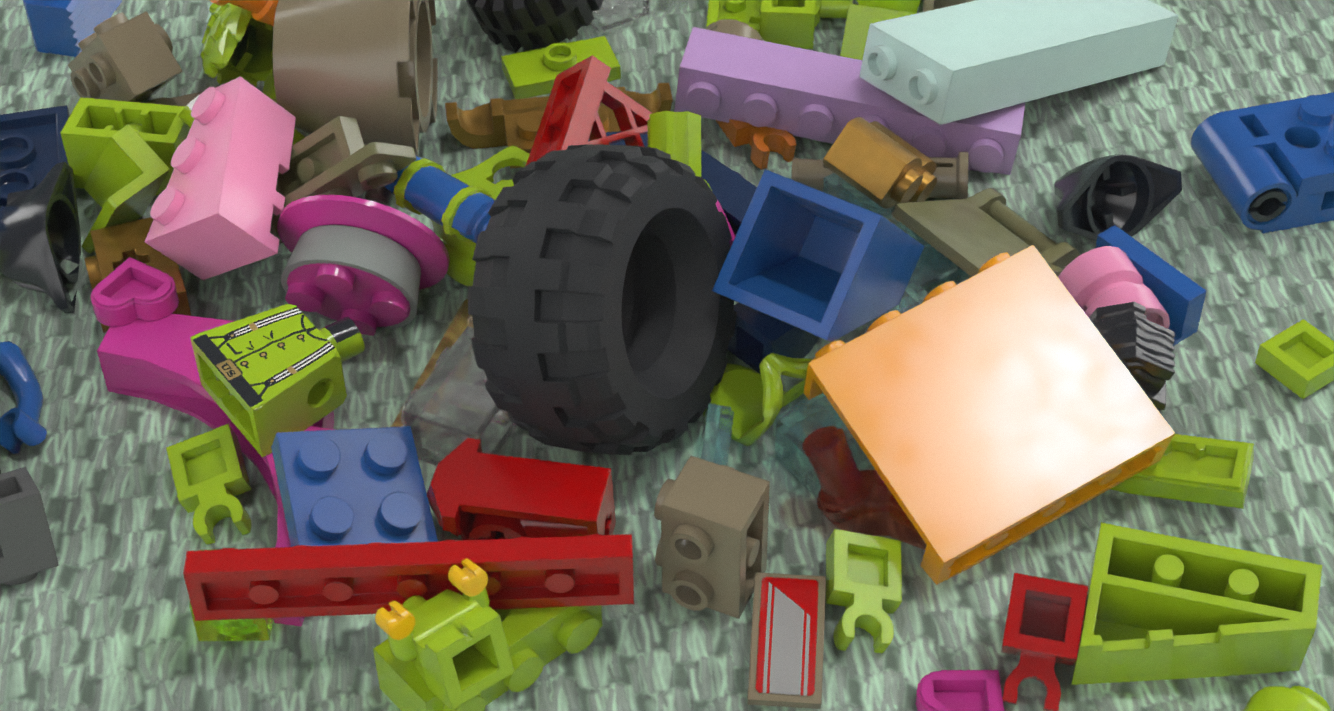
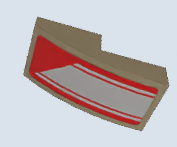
(787, 641)

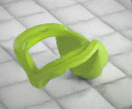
(758, 396)

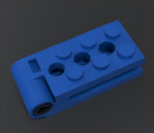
(1273, 161)

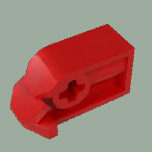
(518, 496)

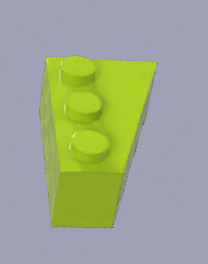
(1191, 610)

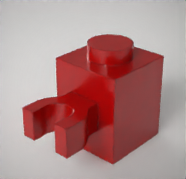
(1043, 630)

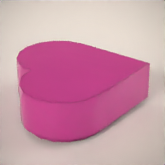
(134, 293)
(960, 691)

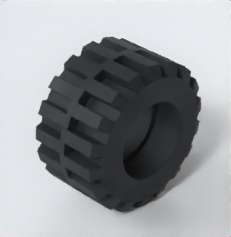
(532, 22)

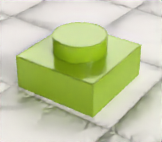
(1299, 358)

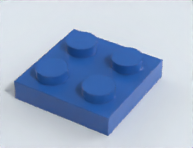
(352, 487)

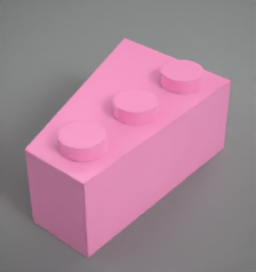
(225, 182)

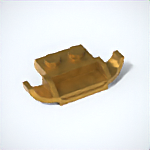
(518, 120)

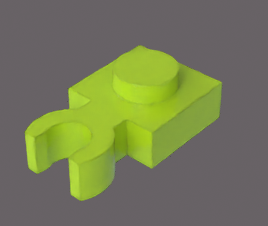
(208, 477)
(867, 581)

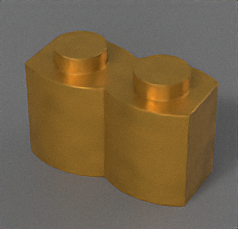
(881, 164)

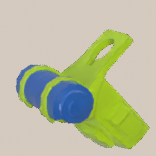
(455, 202)

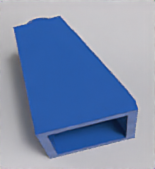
(816, 259)

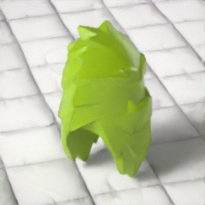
(238, 47)

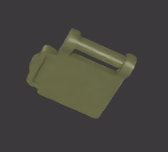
(978, 230)

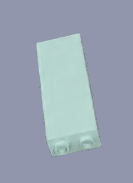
(1011, 51)

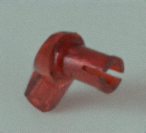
(853, 497)

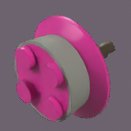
(358, 259)

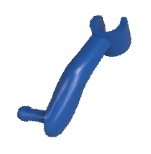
(22, 422)

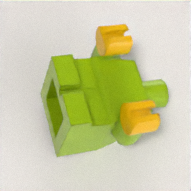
(451, 637)

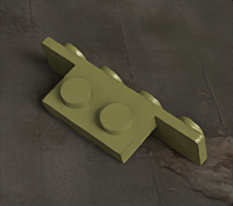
(339, 164)

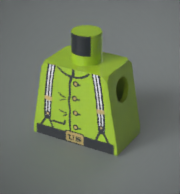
(276, 371)

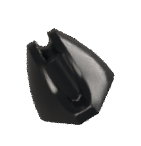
(1114, 192)
(40, 232)

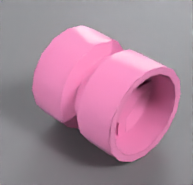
(1109, 278)

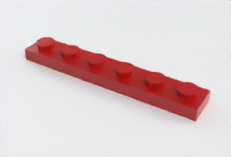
(371, 575)

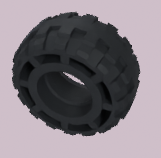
(602, 299)

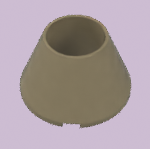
(358, 63)

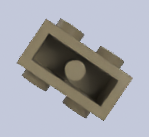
(124, 60)
(712, 536)

